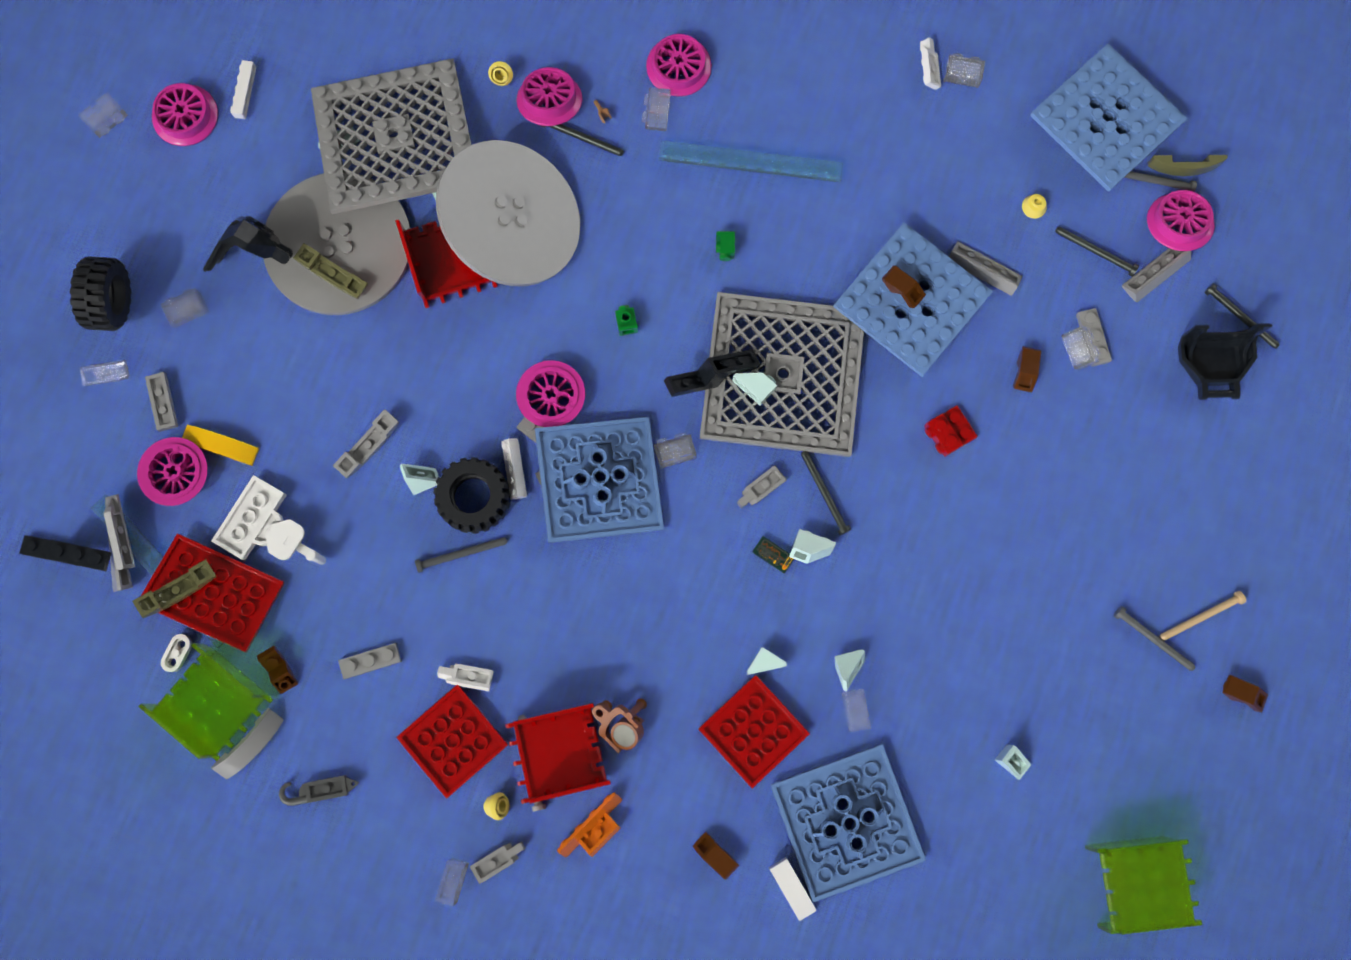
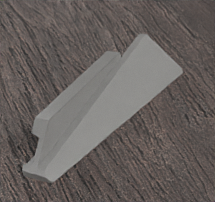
(119, 544)

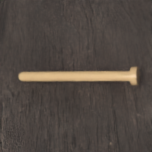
(1238, 597)

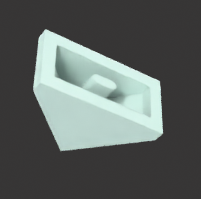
(419, 477)
(765, 661)
(848, 666)
(1013, 761)

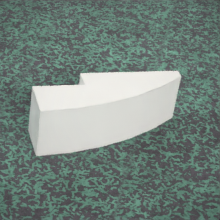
(792, 889)

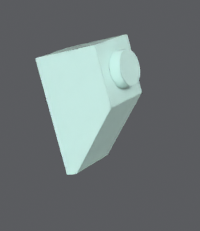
(756, 385)

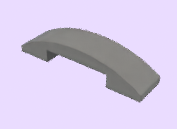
(368, 445)
(249, 746)

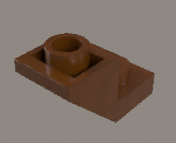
(901, 283)
(1028, 371)
(278, 669)
(1245, 692)
(715, 856)

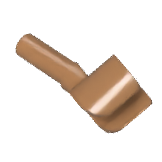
(603, 112)

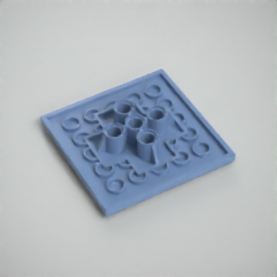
(1106, 84)
(950, 299)
(574, 508)
(810, 805)

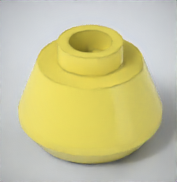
(500, 73)
(1034, 206)
(497, 806)

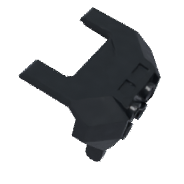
(252, 237)
(1219, 358)

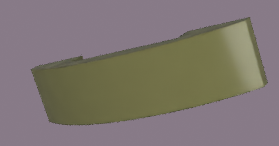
(1165, 165)
(330, 271)
(175, 591)

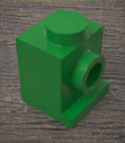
(725, 245)
(626, 326)

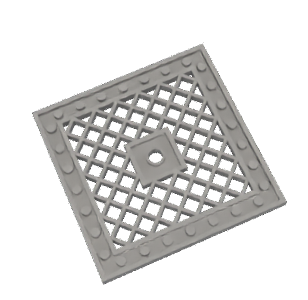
(330, 97)
(766, 436)

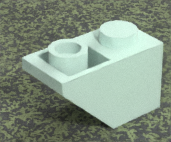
(810, 547)

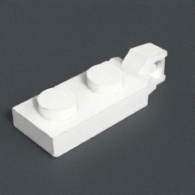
(930, 64)
(467, 676)

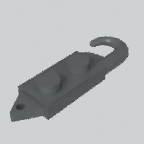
(319, 790)

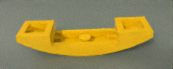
(221, 444)

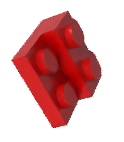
(950, 431)

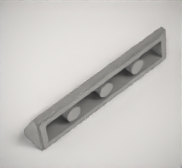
(985, 268)
(1156, 273)

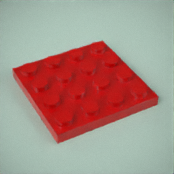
(753, 731)
(452, 741)

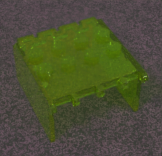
(208, 705)
(1146, 885)

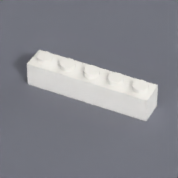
(243, 89)
(514, 469)

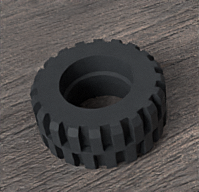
(100, 293)
(454, 477)

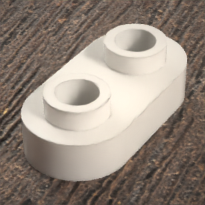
(175, 652)

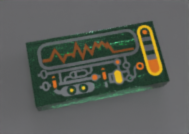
(773, 554)

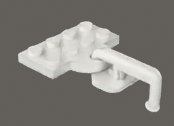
(257, 522)

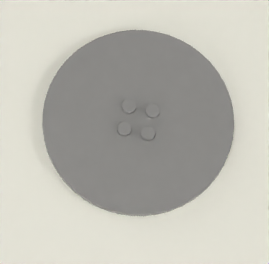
(508, 213)
(355, 240)

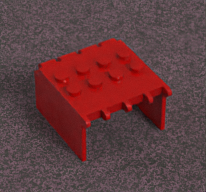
(435, 265)
(558, 753)

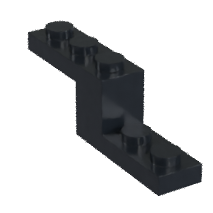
(712, 372)
(65, 553)

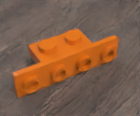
(594, 830)

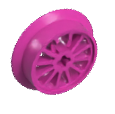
(679, 87)
(547, 88)
(190, 134)
(1181, 219)
(542, 370)
(172, 448)

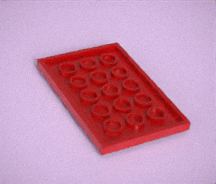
(228, 606)

